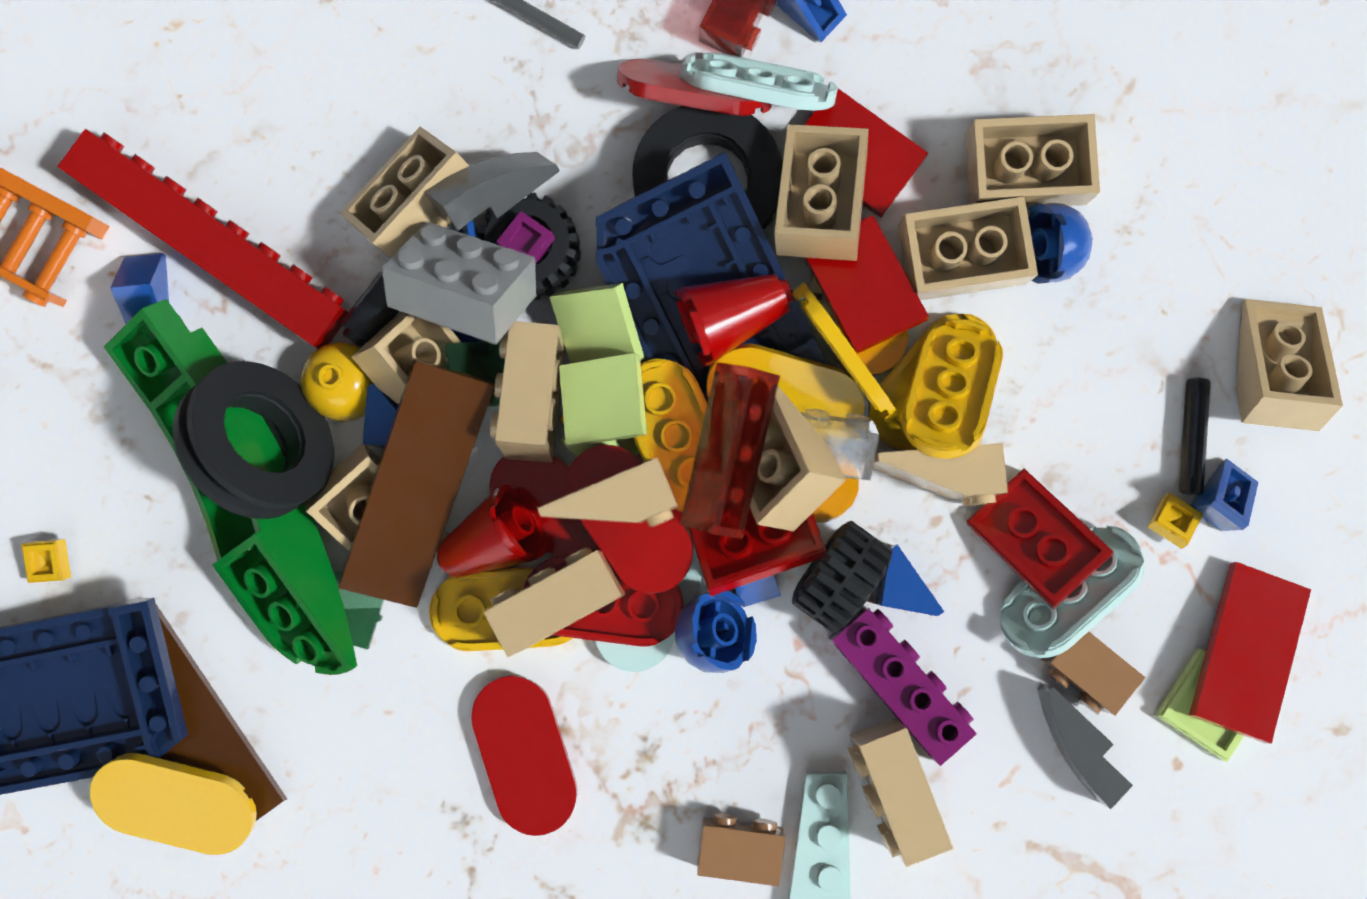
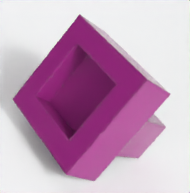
(527, 237)

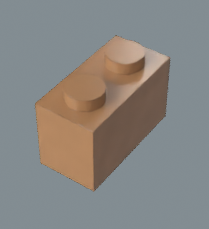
(1096, 673)
(741, 850)

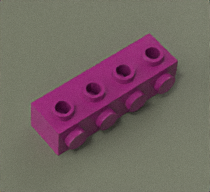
(903, 685)

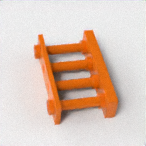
(42, 207)

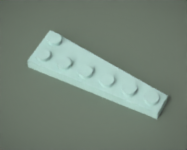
(822, 841)

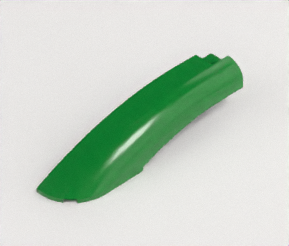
(271, 564)

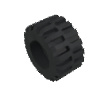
(565, 248)
(844, 578)

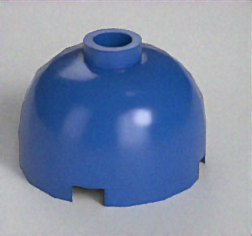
(1059, 241)
(715, 633)

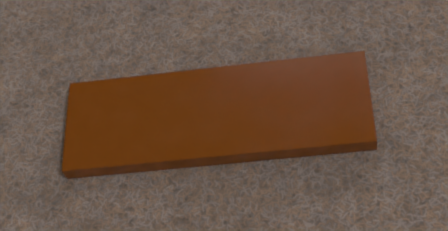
(416, 483)
(213, 735)

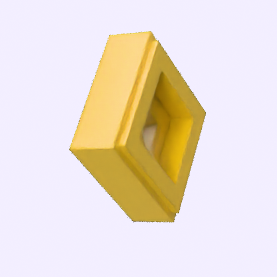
(1175, 520)
(46, 560)

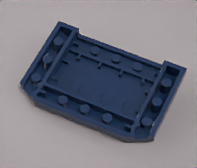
(689, 235)
(84, 693)

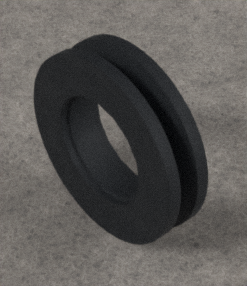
(690, 127)
(221, 471)

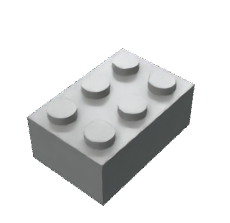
(460, 282)

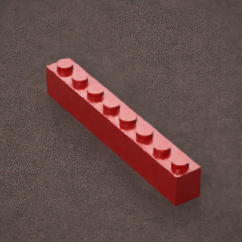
(204, 240)

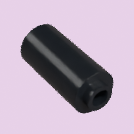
(368, 313)

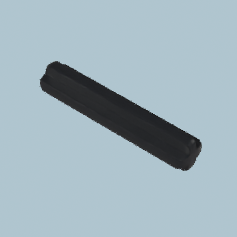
(1194, 436)

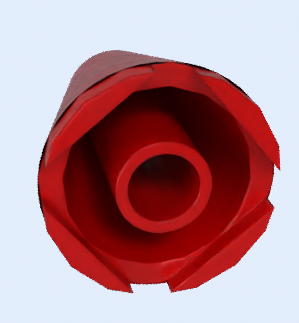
(731, 312)
(495, 535)

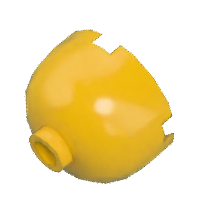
(335, 382)

